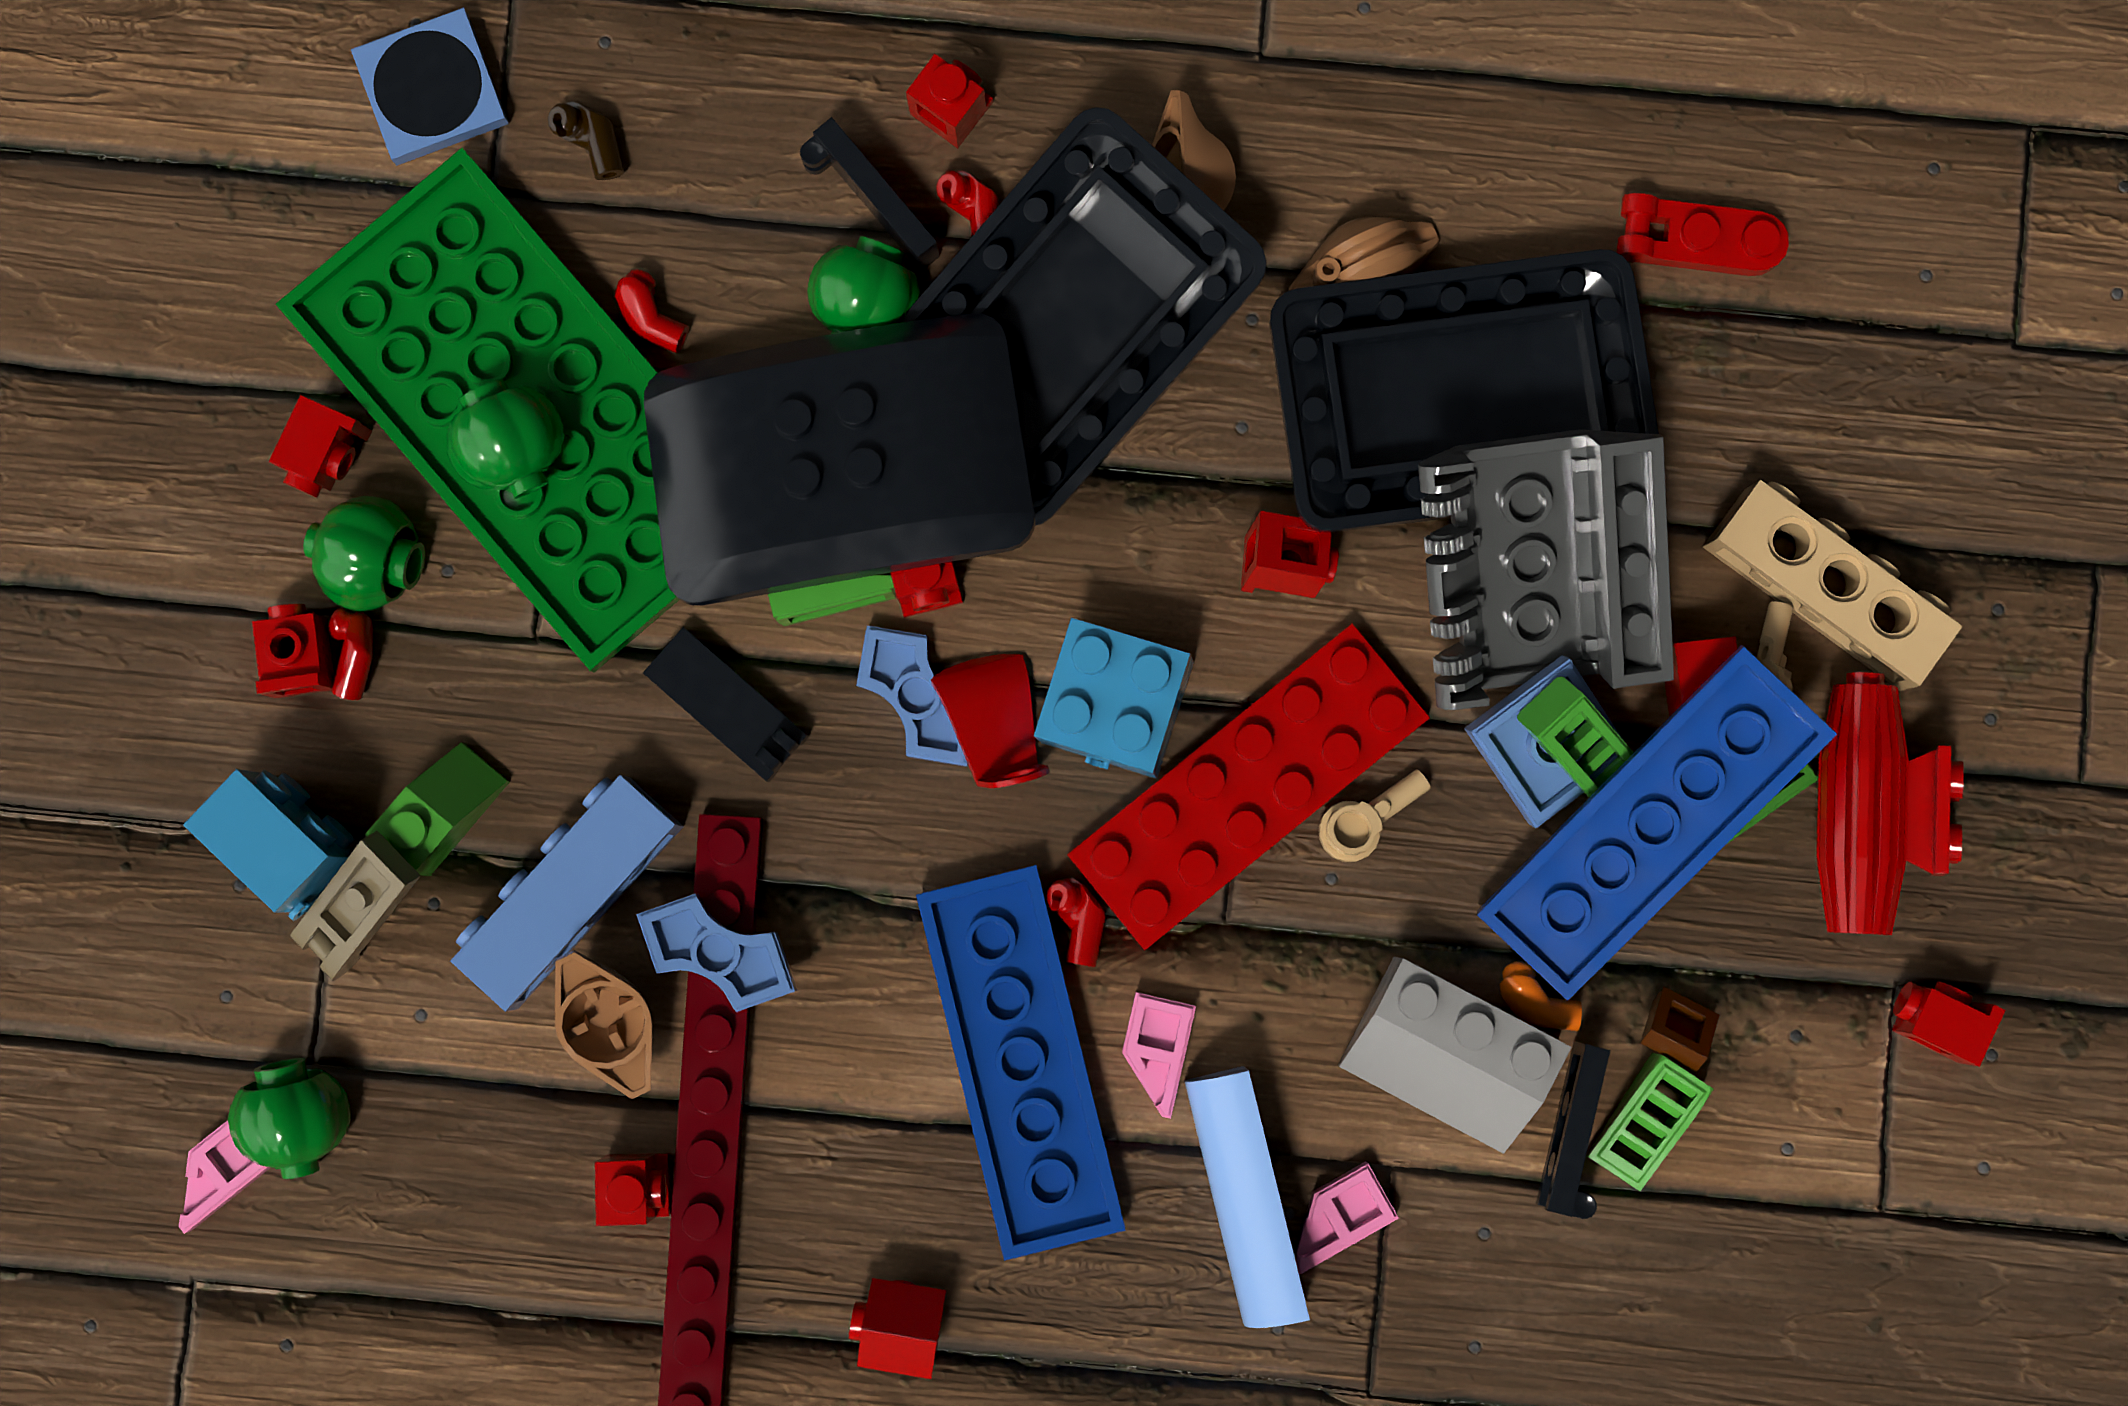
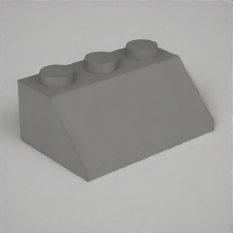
(1453, 1055)

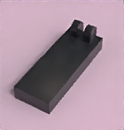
(835, 148)
(725, 704)
(1572, 1134)

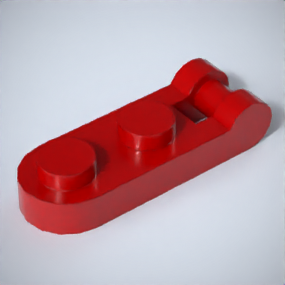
(1701, 236)

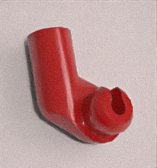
(967, 197)
(641, 315)
(356, 652)
(1082, 915)

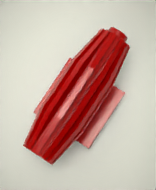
(1879, 808)

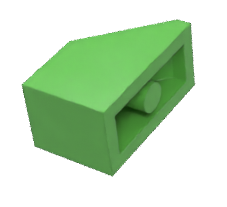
(440, 808)

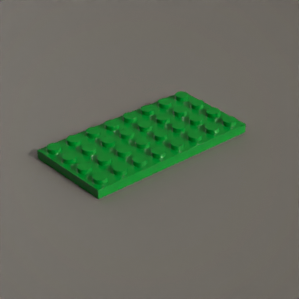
(467, 295)

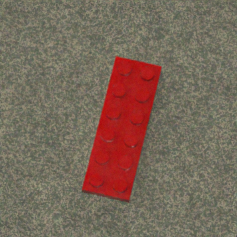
(1248, 786)

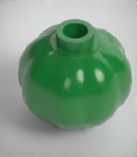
(861, 287)
(505, 438)
(365, 553)
(289, 1117)

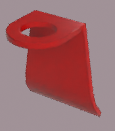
(992, 718)

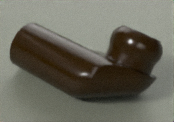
(589, 131)

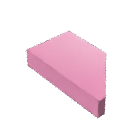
(1157, 1046)
(215, 1176)
(1342, 1216)

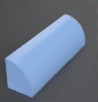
(1246, 1199)

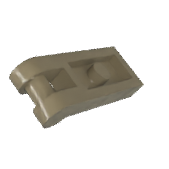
(355, 904)

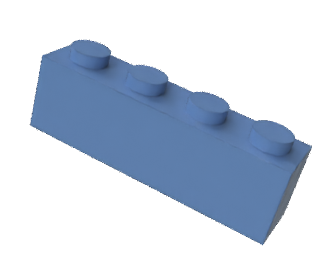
(566, 892)

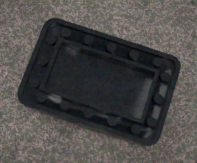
(1105, 292)
(1446, 360)
(838, 458)

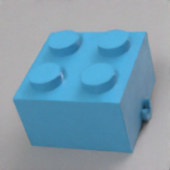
(1114, 698)
(272, 839)

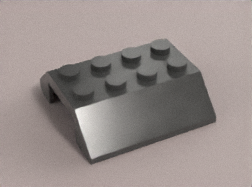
(1546, 558)

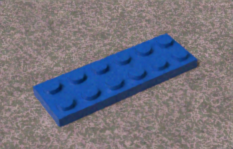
(1655, 822)
(1020, 1063)

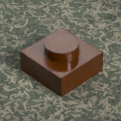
(1680, 1029)

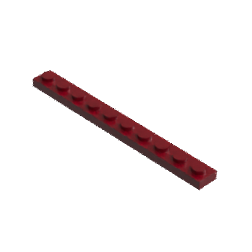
(709, 1132)

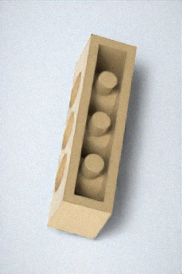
(1921, 619)

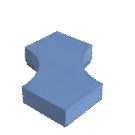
(899, 671)
(690, 939)

